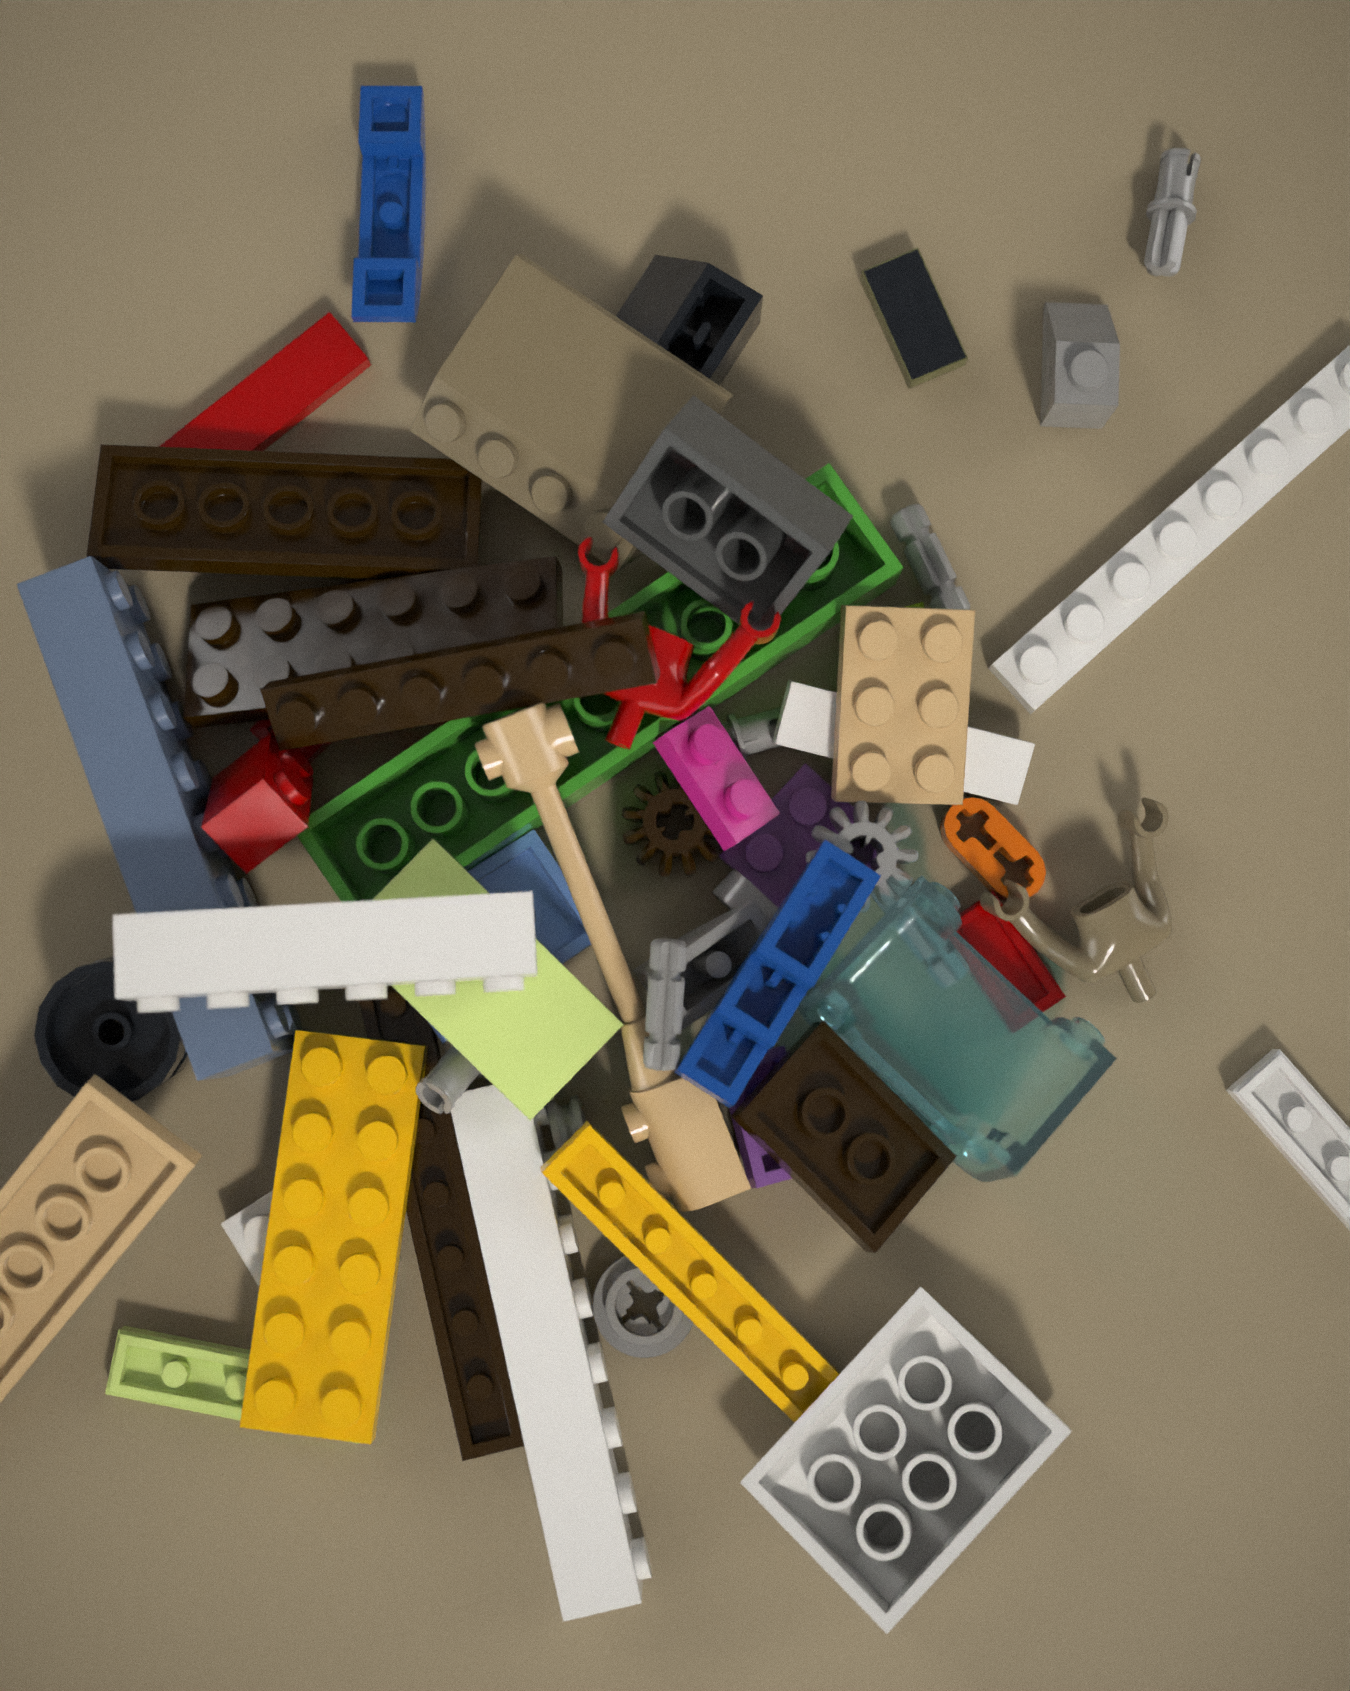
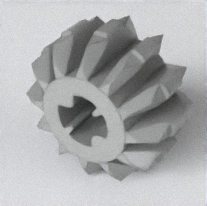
(881, 841)

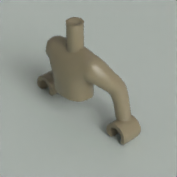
(1112, 923)

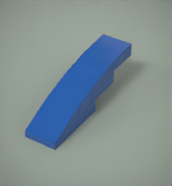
(777, 973)

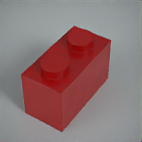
(259, 802)

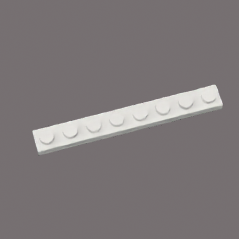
(1178, 538)

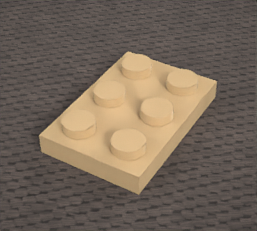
(902, 704)

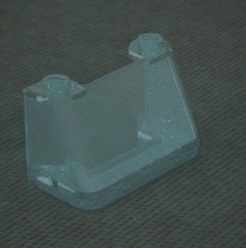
(956, 1035)

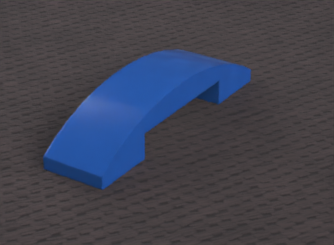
(391, 205)

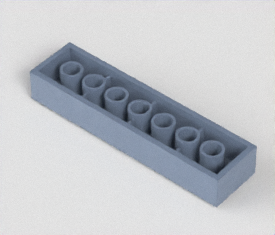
(148, 786)

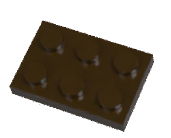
(844, 1136)

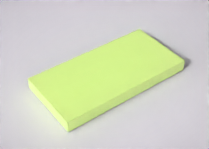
(517, 1039)

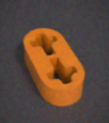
(1003, 839)

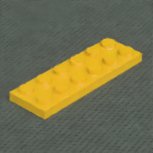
(334, 1237)

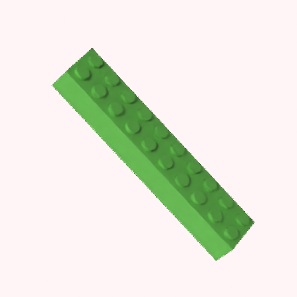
(440, 783)

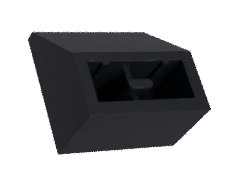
(694, 313)

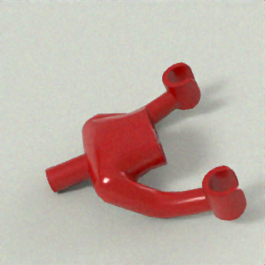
(671, 694)

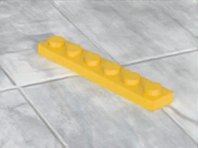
(689, 1271)

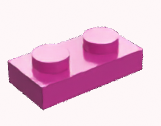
(716, 778)

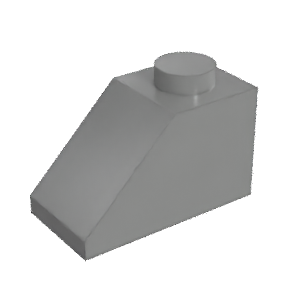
(1078, 366)
(714, 957)

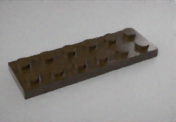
(282, 513)
(289, 634)

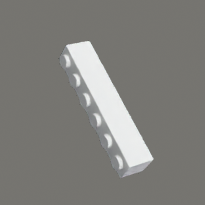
(324, 947)

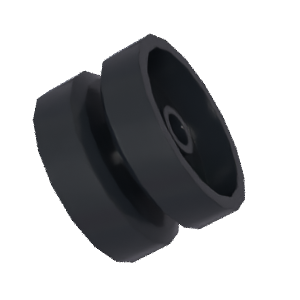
(81, 1038)

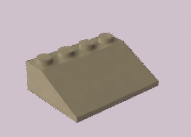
(557, 403)

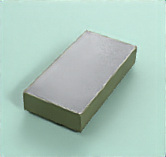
(913, 318)

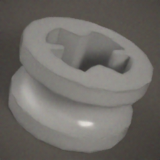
(565, 1119)

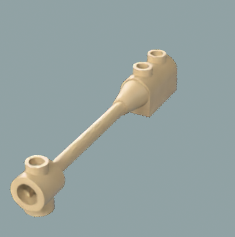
(682, 1123)

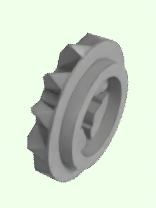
(637, 1334)

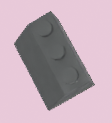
(726, 516)

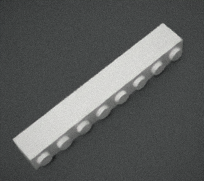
(550, 1357)

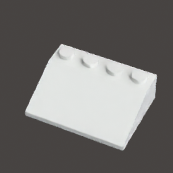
(905, 1458)

